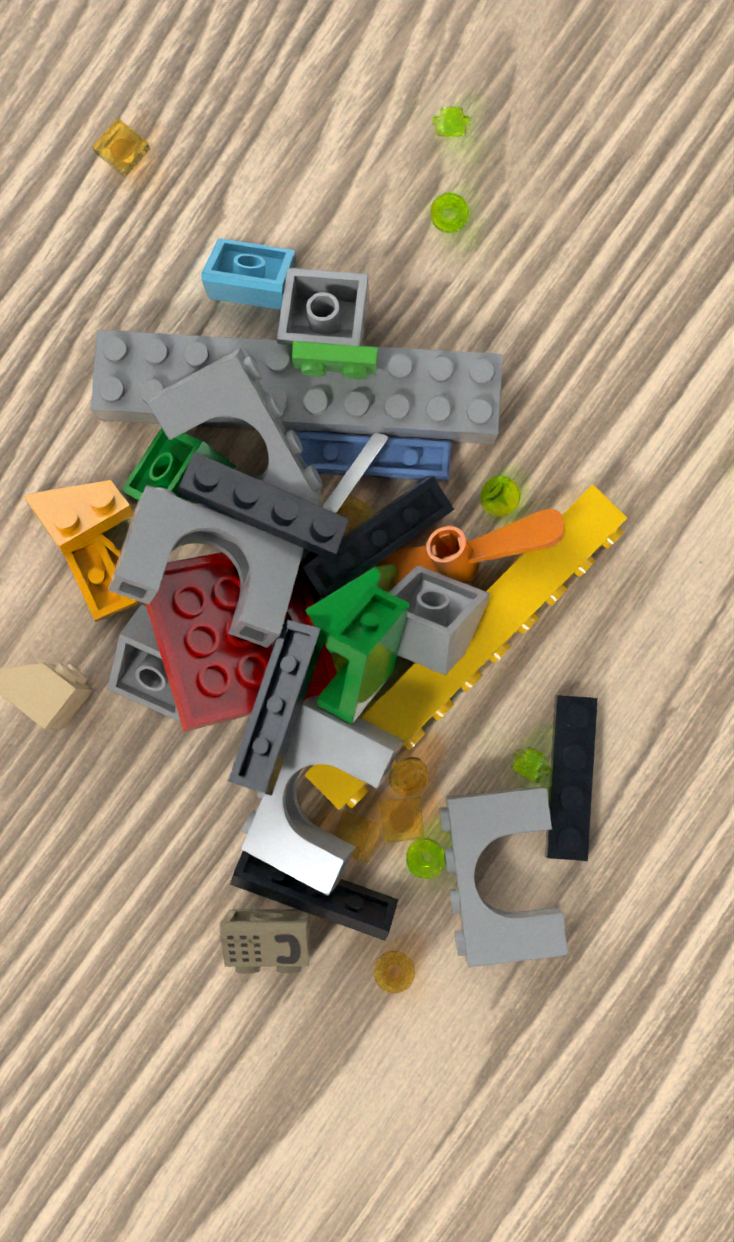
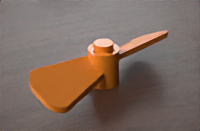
(458, 559)

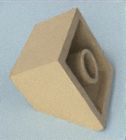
(45, 692)

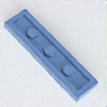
(397, 458)

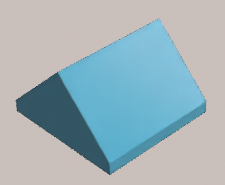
(247, 273)

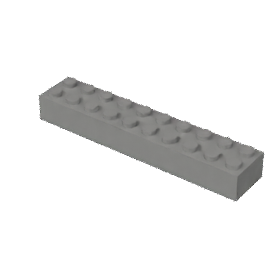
(409, 397)

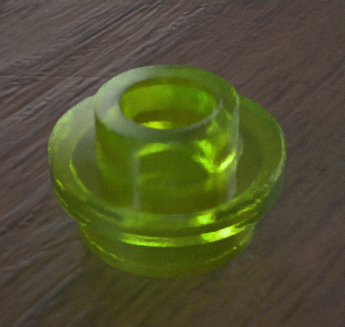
(451, 122)
(453, 202)
(531, 764)
(418, 865)

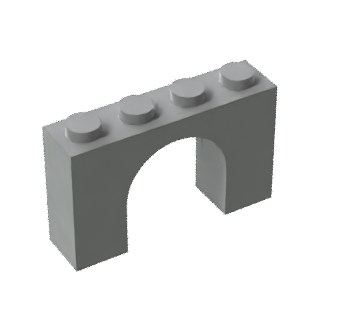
(234, 390)
(262, 560)
(279, 828)
(486, 932)

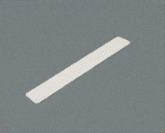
(353, 475)

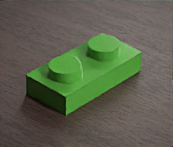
(319, 358)

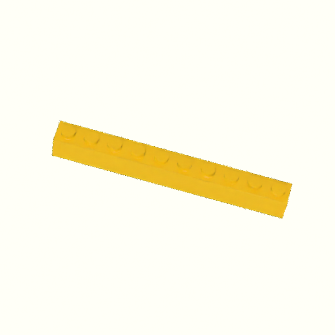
(511, 607)

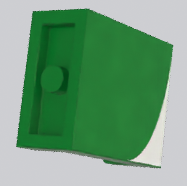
(371, 643)

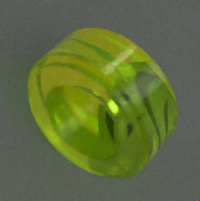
(499, 496)

